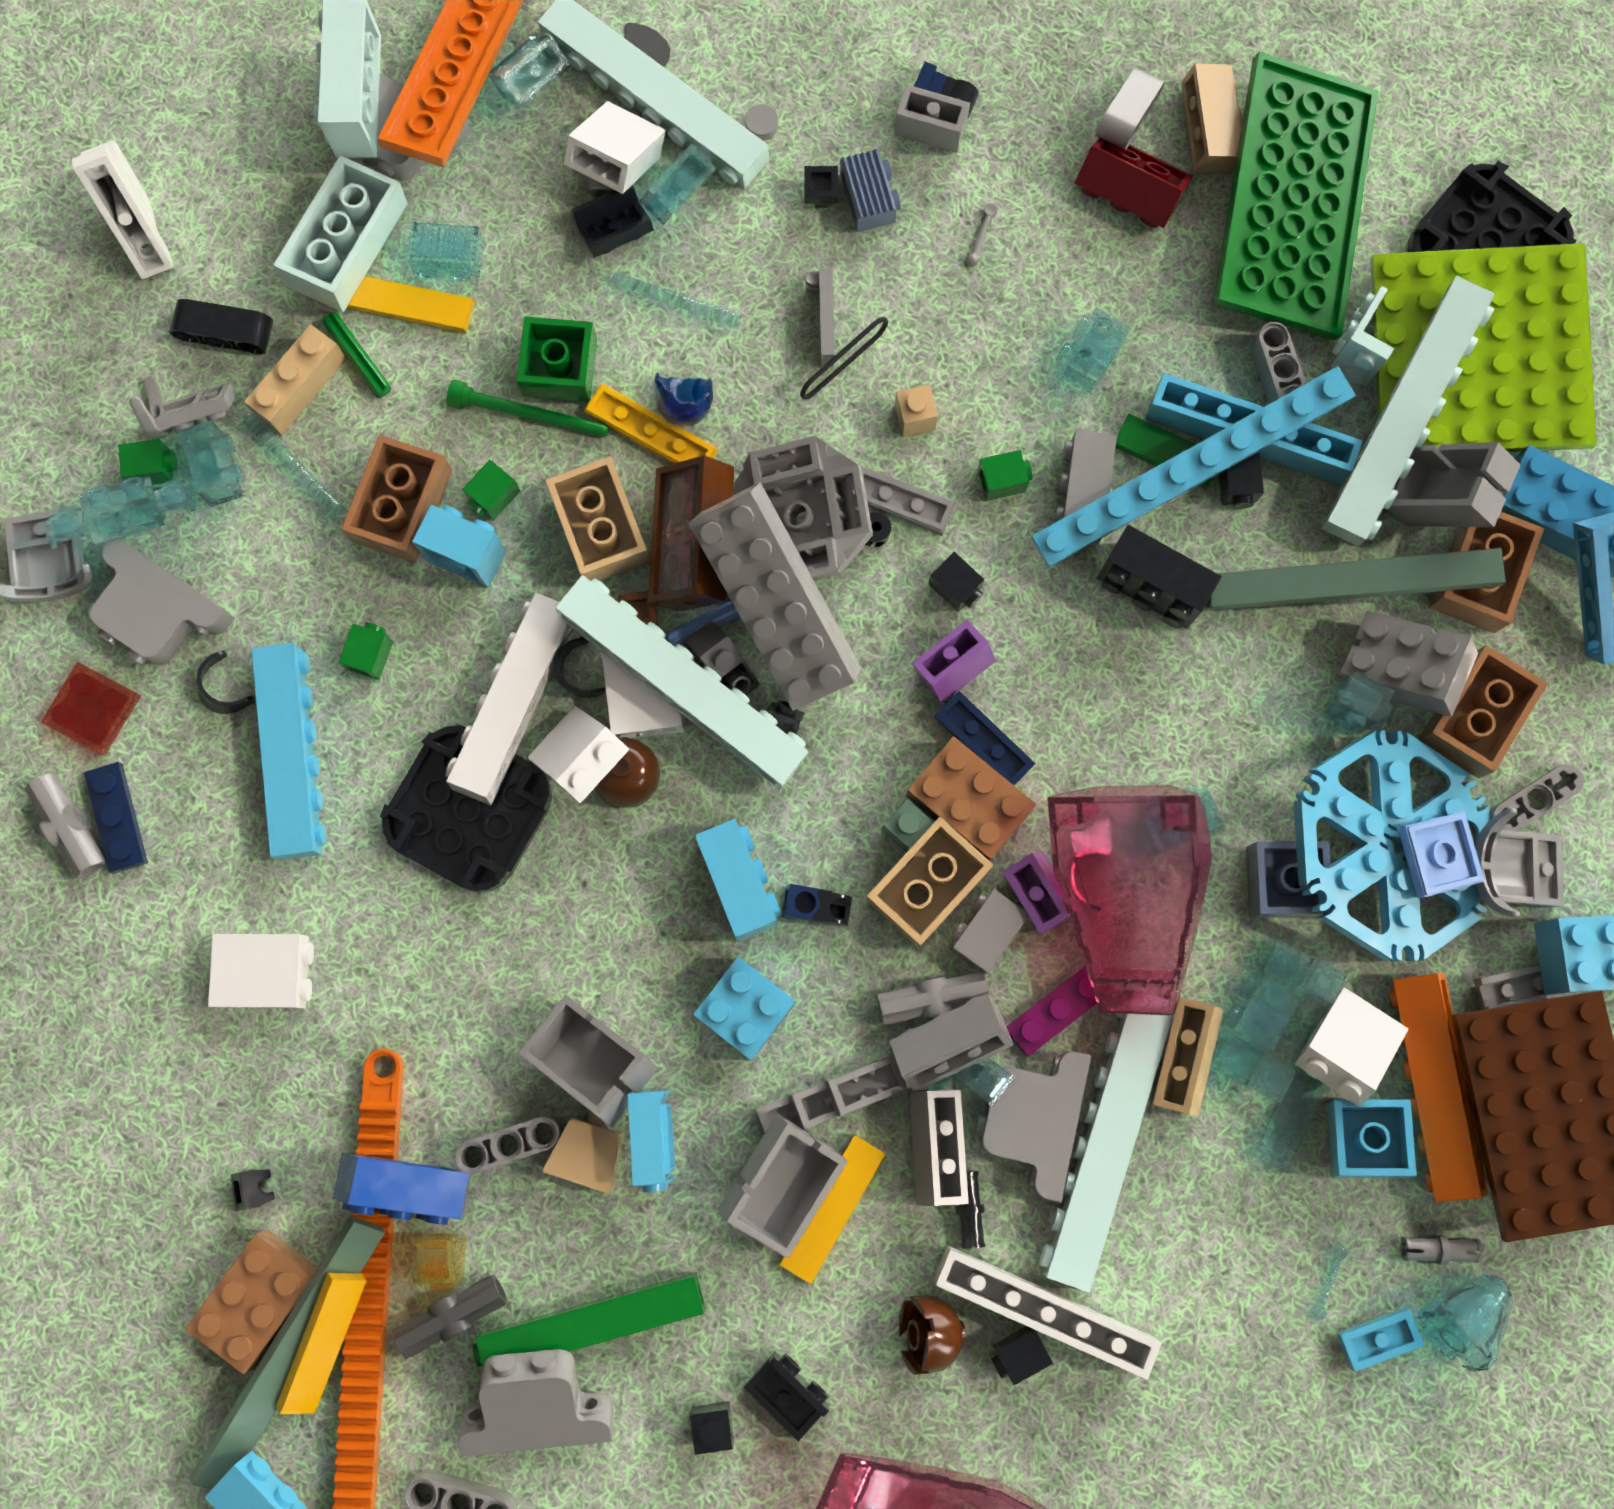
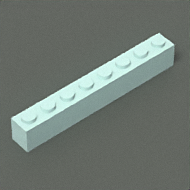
(655, 92)
(1408, 412)
(681, 682)
(1105, 1149)

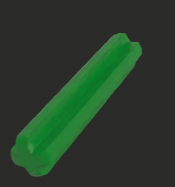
(356, 355)

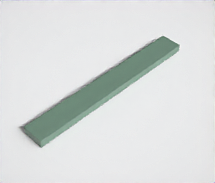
(1359, 579)
(260, 1395)

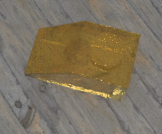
(441, 1259)

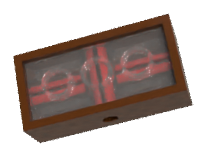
(679, 568)

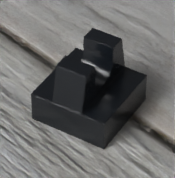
(821, 185)
(246, 1189)

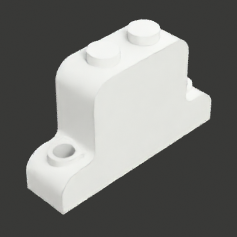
(123, 206)

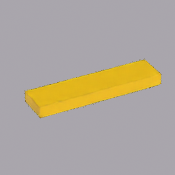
(413, 304)
(645, 427)
(835, 1210)
(321, 1343)

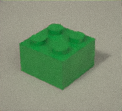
(557, 359)

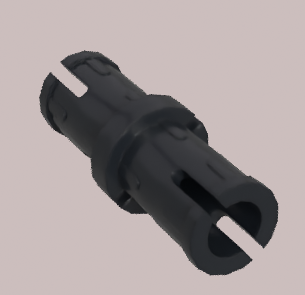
(971, 1215)

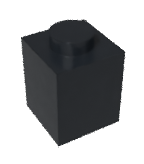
(1242, 483)
(957, 582)
(1020, 1355)
(712, 1428)

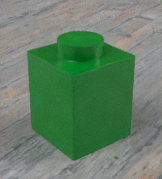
(147, 459)
(1004, 475)
(490, 491)
(366, 650)

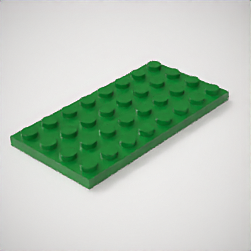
(1296, 197)

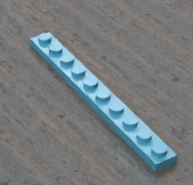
(1193, 467)

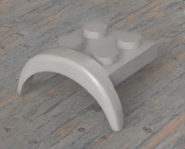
(182, 411)
(36, 568)
(1519, 867)

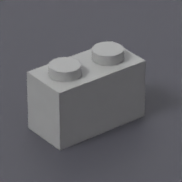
(931, 118)
(989, 930)

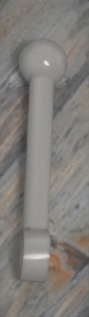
(990, 212)

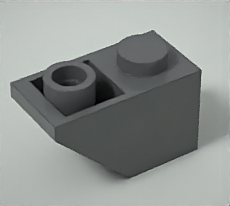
(716, 650)

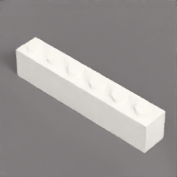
(510, 701)
(1047, 1312)

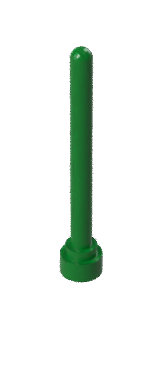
(461, 396)

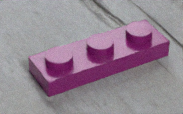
(1053, 1013)

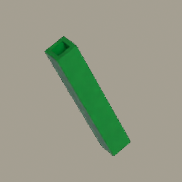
(596, 1320)

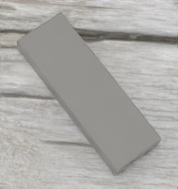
(907, 502)

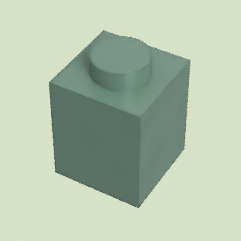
(906, 825)

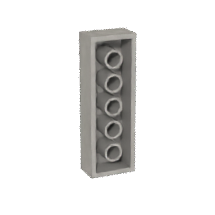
(776, 596)

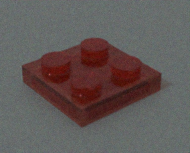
(91, 709)

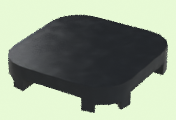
(1489, 211)
(460, 835)

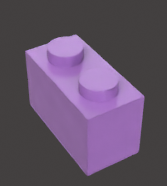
(954, 661)
(1039, 891)

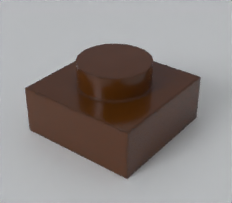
(639, 601)

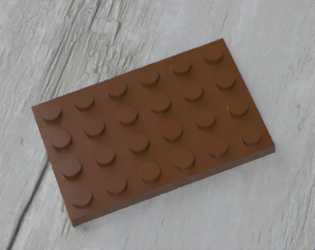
(1543, 1111)

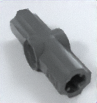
(449, 1316)

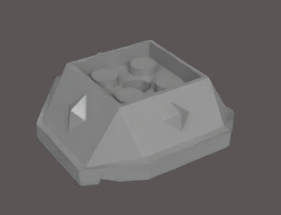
(826, 485)

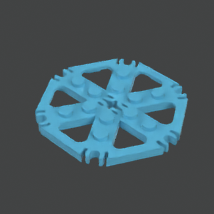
(1375, 856)

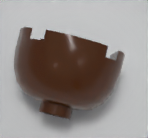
(632, 778)
(932, 1334)

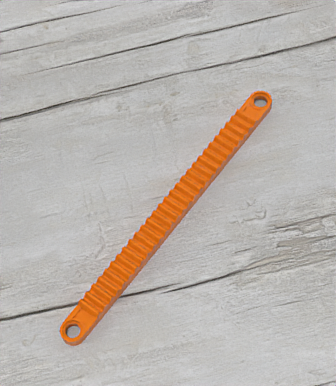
(367, 1331)

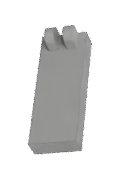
(822, 283)
(1511, 988)

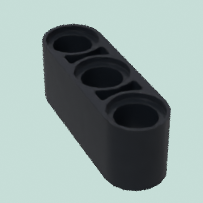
(221, 325)

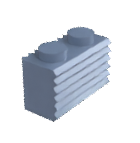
(868, 190)

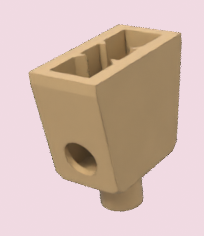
(587, 1154)

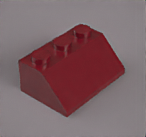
(1133, 182)

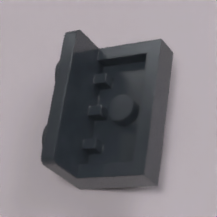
(611, 221)
(788, 1395)

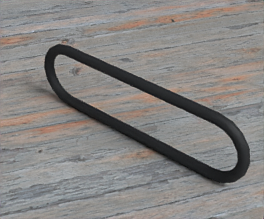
(885, 323)

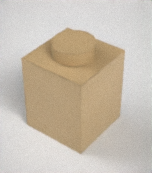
(916, 410)

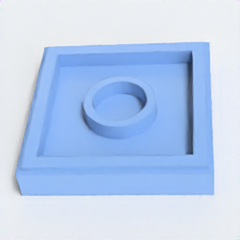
(1441, 854)

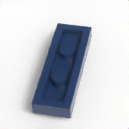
(983, 738)
(115, 817)

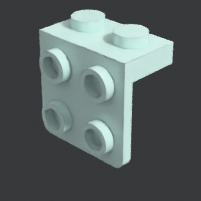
(1357, 352)

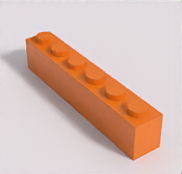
(1439, 1089)

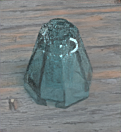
(1469, 1321)

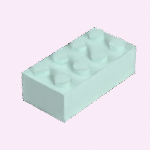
(348, 78)
(341, 233)

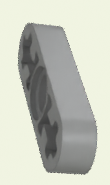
(1550, 778)

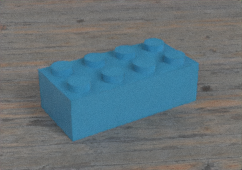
(1556, 497)

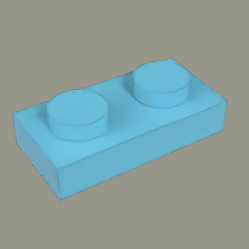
(1380, 1339)

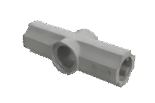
(64, 825)
(931, 997)

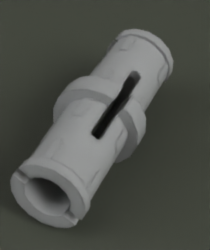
(1441, 1249)

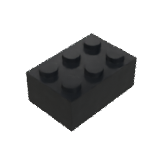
(1158, 578)

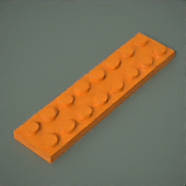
(447, 78)

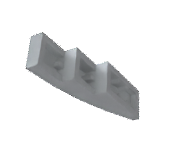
(836, 1096)

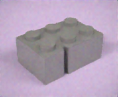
(1455, 485)
(1413, 661)
(588, 1064)
(782, 1186)

